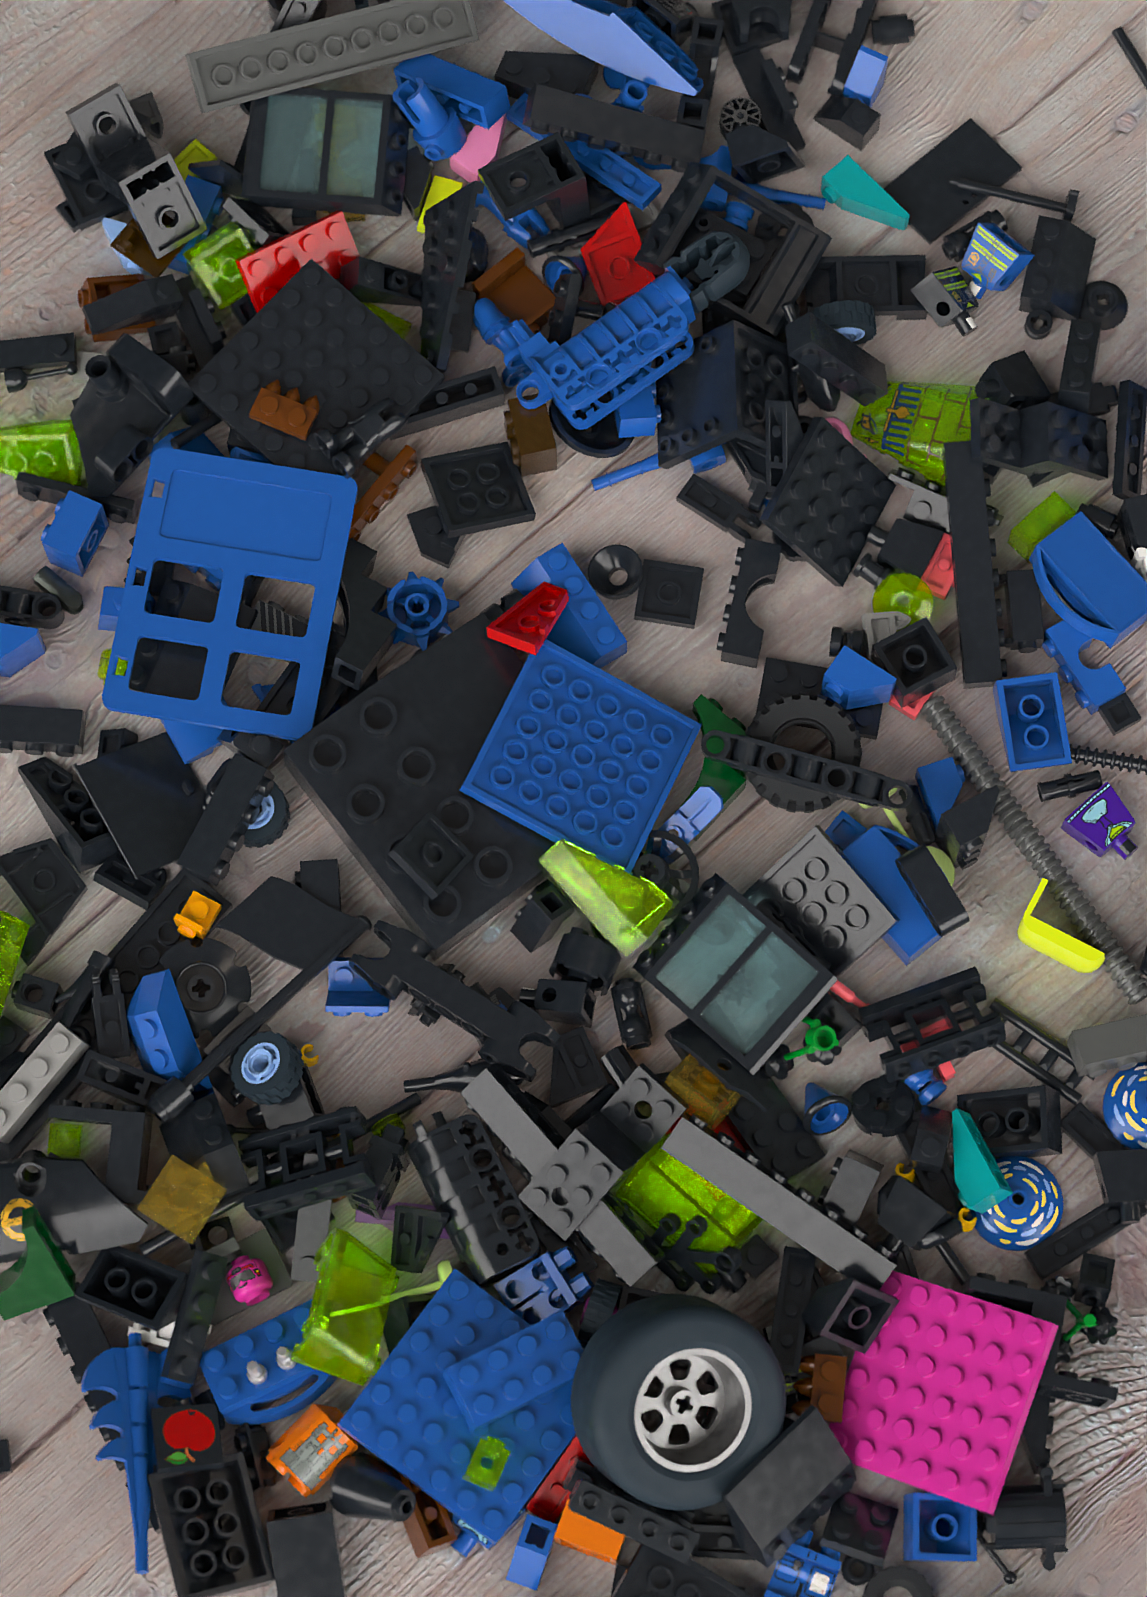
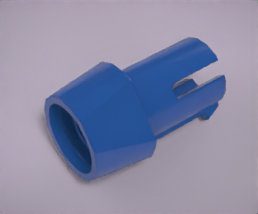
(435, 127)

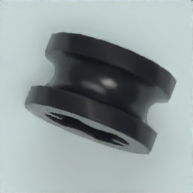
(1033, 317)

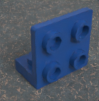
(351, 992)

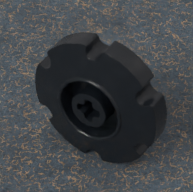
(215, 966)

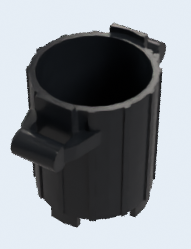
(1030, 1518)

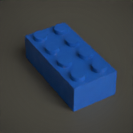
(515, 1371)

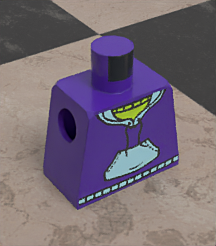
(1102, 824)

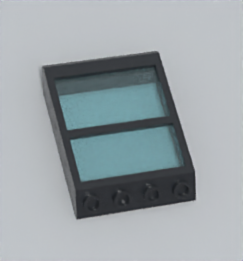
(327, 152)
(734, 973)

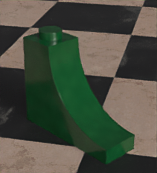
(39, 1274)

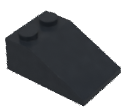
(1017, 1120)

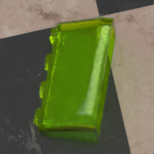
(665, 1185)

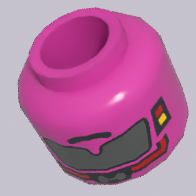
(249, 1280)

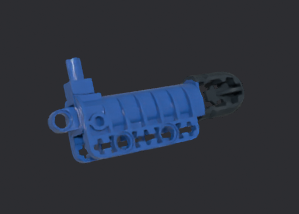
(631, 334)

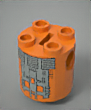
(312, 1448)

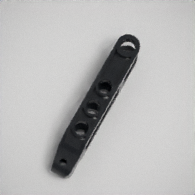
(813, 37)

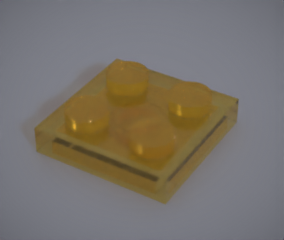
(182, 1199)

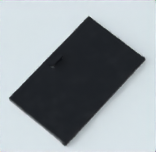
(925, 185)

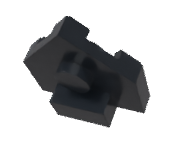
(432, 537)

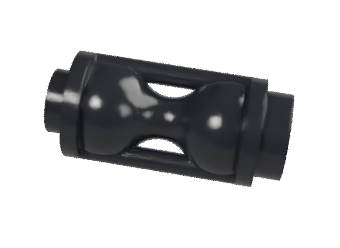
(957, 242)
(634, 1030)

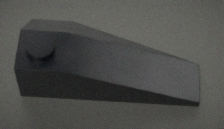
(69, 813)

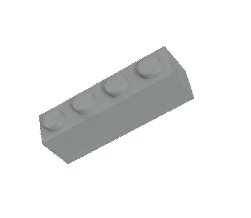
(38, 1078)

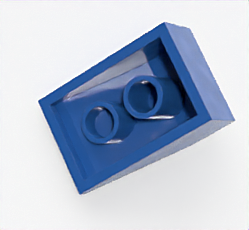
(1032, 721)

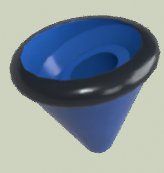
(559, 265)
(824, 1110)

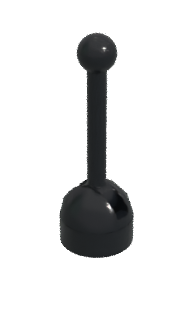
(17, 379)
(1009, 1576)

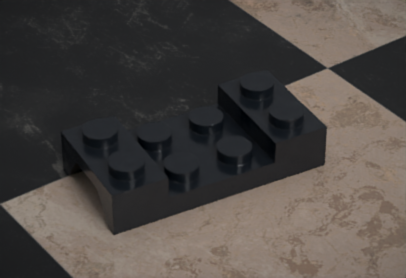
(876, 280)

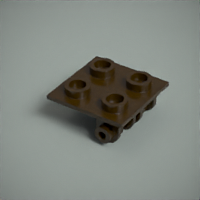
(134, 247)

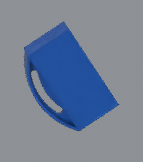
(1091, 581)
(875, 858)

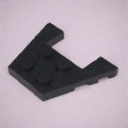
(45, 887)

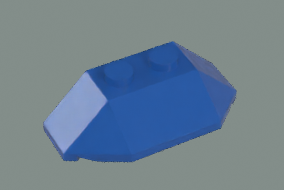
(162, 1030)

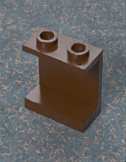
(516, 291)

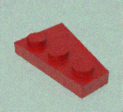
(530, 619)

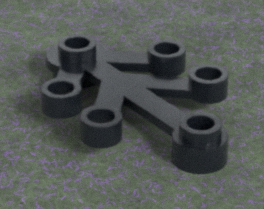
(725, 1260)

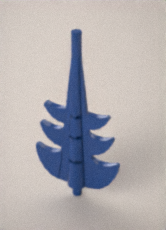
(135, 1381)

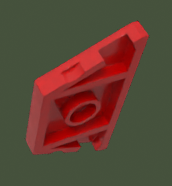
(611, 258)

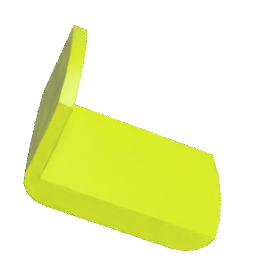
(1055, 942)

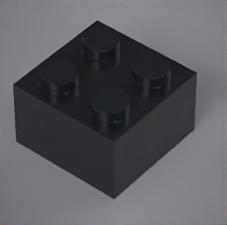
(916, 660)

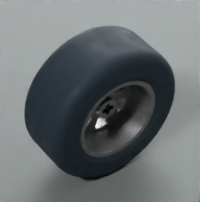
(641, 1345)

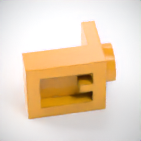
(197, 916)

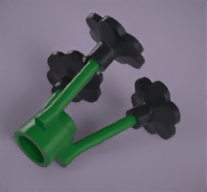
(818, 1044)

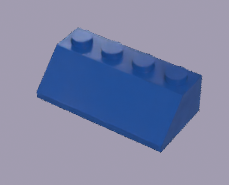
(584, 623)

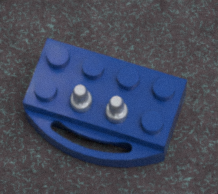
(259, 1370)

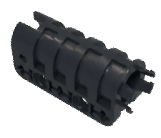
(475, 1213)

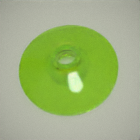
(909, 585)

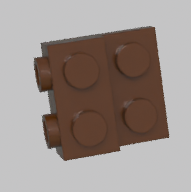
(100, 287)

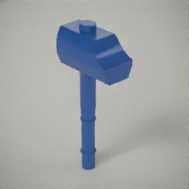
(717, 197)
(699, 463)

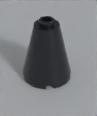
(369, 1490)

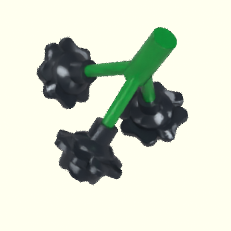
(1095, 1325)

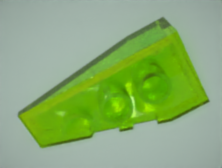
(41, 450)
(613, 900)

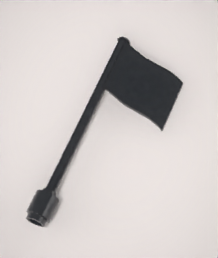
(288, 928)

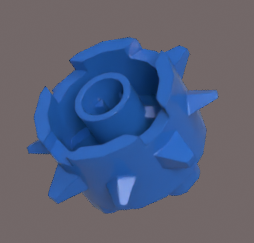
(417, 594)

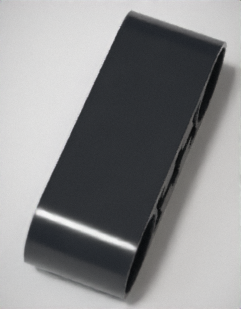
(932, 890)

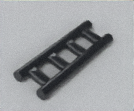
(1040, 1070)

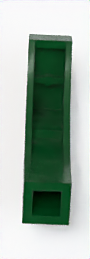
(724, 779)

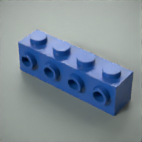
(469, 93)

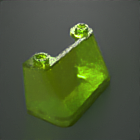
(347, 1309)

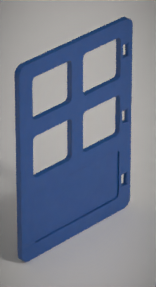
(245, 523)

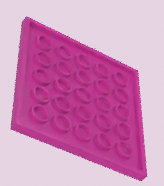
(943, 1392)

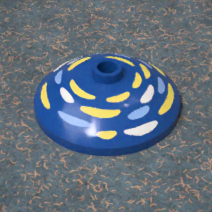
(1126, 1106)
(1033, 1221)

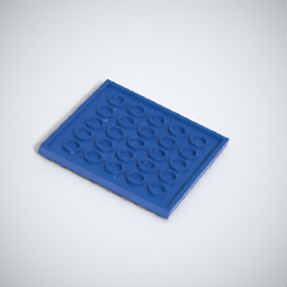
(581, 756)
(419, 1430)

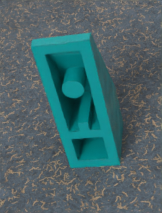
(860, 194)
(975, 1168)

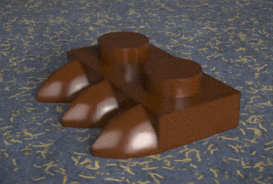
(285, 411)
(824, 1386)

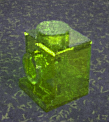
(495, 1451)

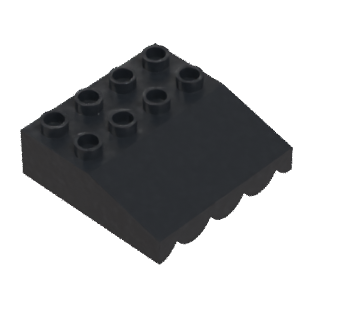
(408, 753)

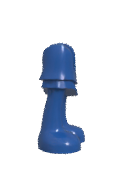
(515, 226)
(494, 330)

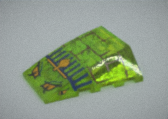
(915, 423)

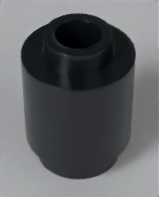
(892, 29)
(1101, 519)

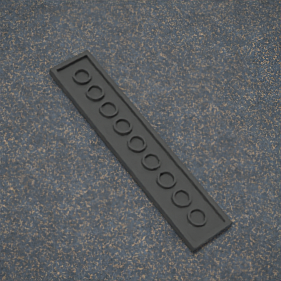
(327, 49)

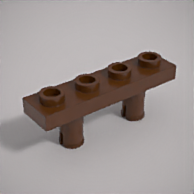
(384, 488)

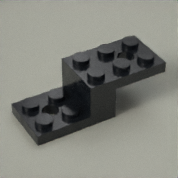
(1038, 439)

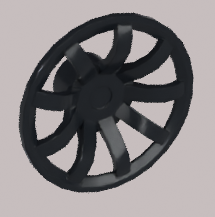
(657, 869)

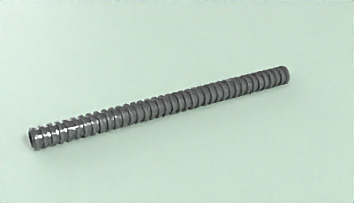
(1036, 850)

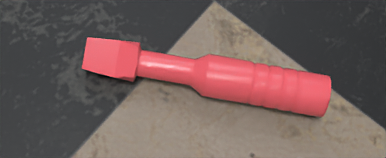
(847, 994)

